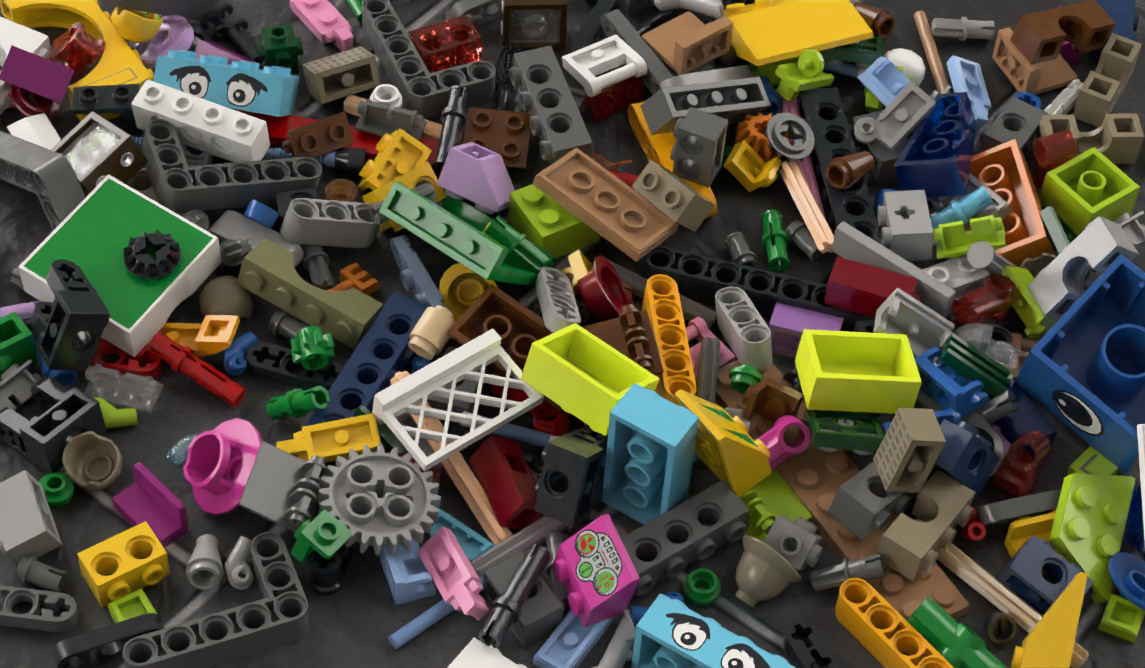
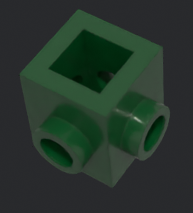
(279, 44)

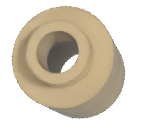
(431, 332)

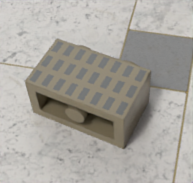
(341, 75)
(909, 450)

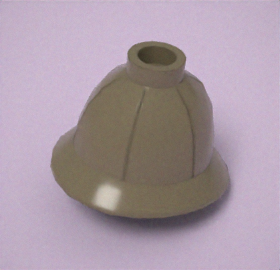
(762, 572)

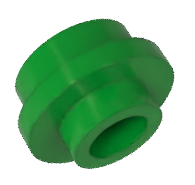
(743, 377)
(60, 496)
(702, 578)

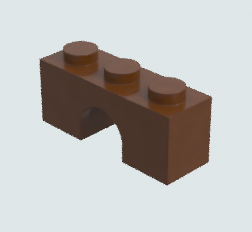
(1043, 33)

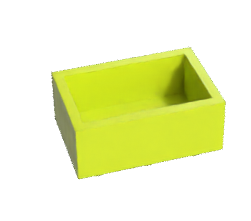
(857, 371)
(583, 374)

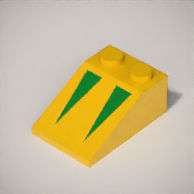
(726, 446)

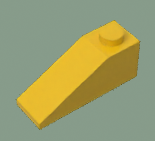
(1053, 637)

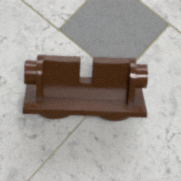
(319, 137)

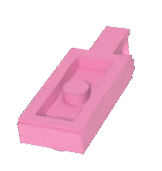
(324, 22)
(453, 573)

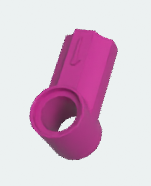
(775, 441)

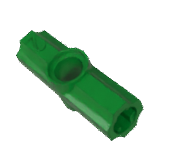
(952, 639)

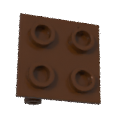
(500, 132)
(631, 336)

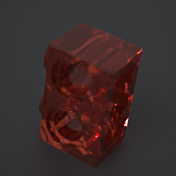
(447, 43)

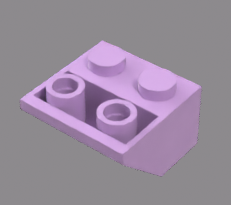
(477, 176)

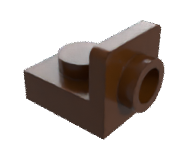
(771, 400)

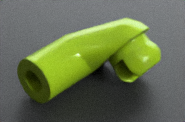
(117, 417)

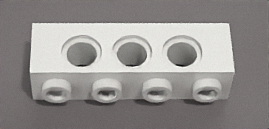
(203, 123)

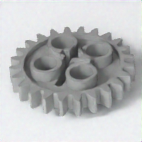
(380, 498)

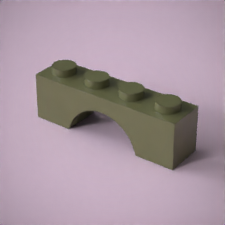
(272, 276)

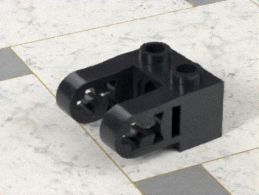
(72, 323)
(44, 437)
(580, 459)

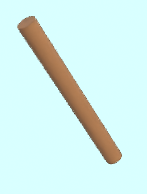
(931, 51)

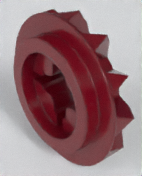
(24, 104)

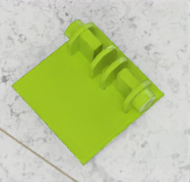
(767, 501)

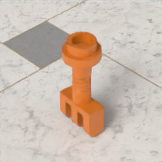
(354, 277)

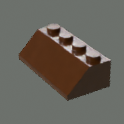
(512, 323)

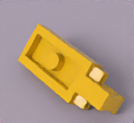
(334, 438)

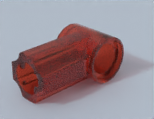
(1052, 152)
(985, 302)

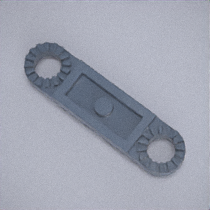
(415, 274)

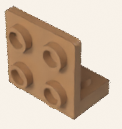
(688, 42)
(1027, 77)

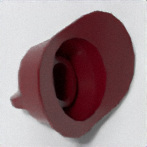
(603, 290)

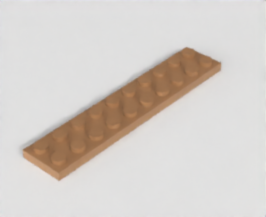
(815, 481)

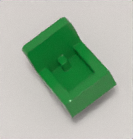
(322, 534)

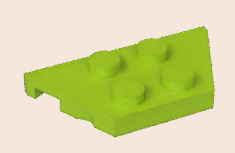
(1092, 524)

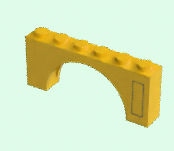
(118, 63)

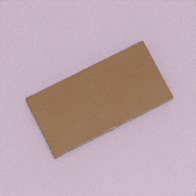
(606, 204)

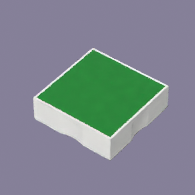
(95, 241)

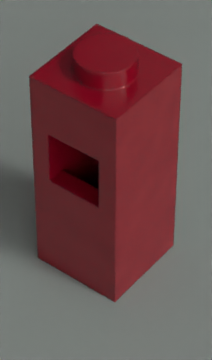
(864, 287)
(506, 482)

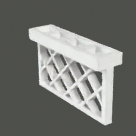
(435, 380)

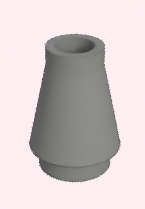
(205, 564)

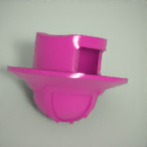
(221, 464)

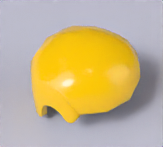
(135, 25)

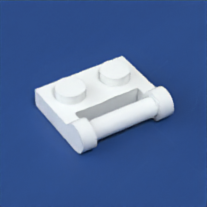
(600, 58)

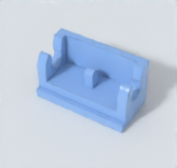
(884, 80)
(406, 574)

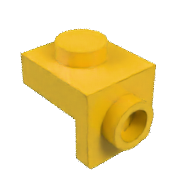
(750, 167)

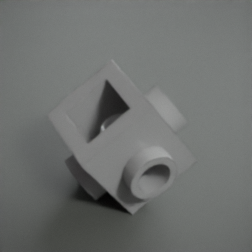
(782, 536)

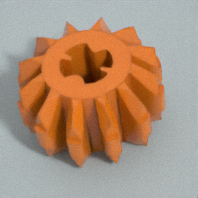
(752, 131)

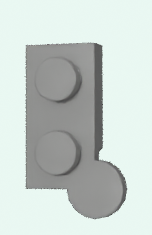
(896, 119)

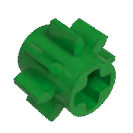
(312, 348)

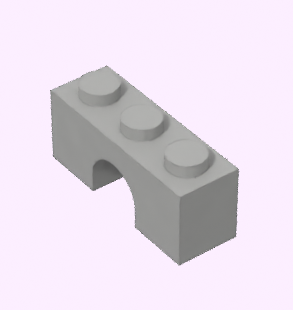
(1063, 279)

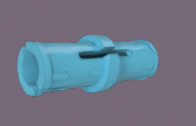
(963, 209)

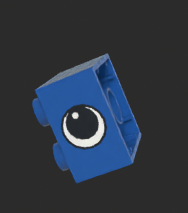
(1094, 364)

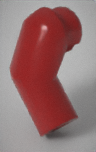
(974, 529)

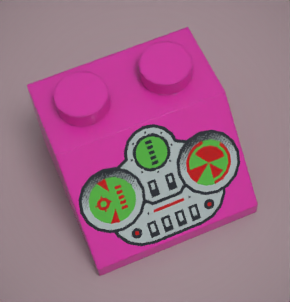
(596, 572)

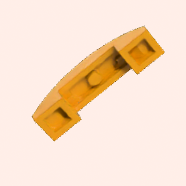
(206, 338)

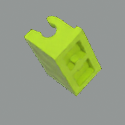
(1026, 304)

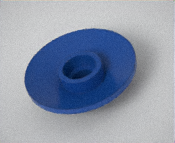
(1129, 576)

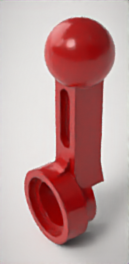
(554, 427)

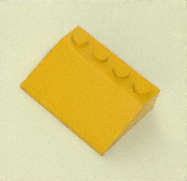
(786, 28)

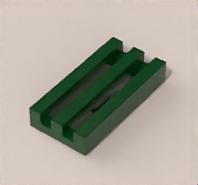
(974, 365)

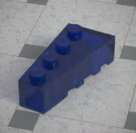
(940, 149)

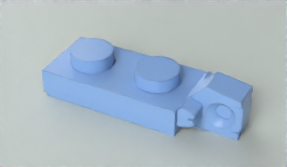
(968, 77)

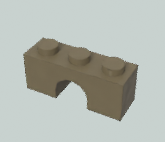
(1108, 81)
(1117, 137)
(913, 545)

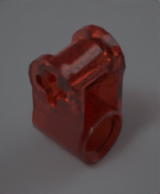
(76, 48)
(1019, 470)

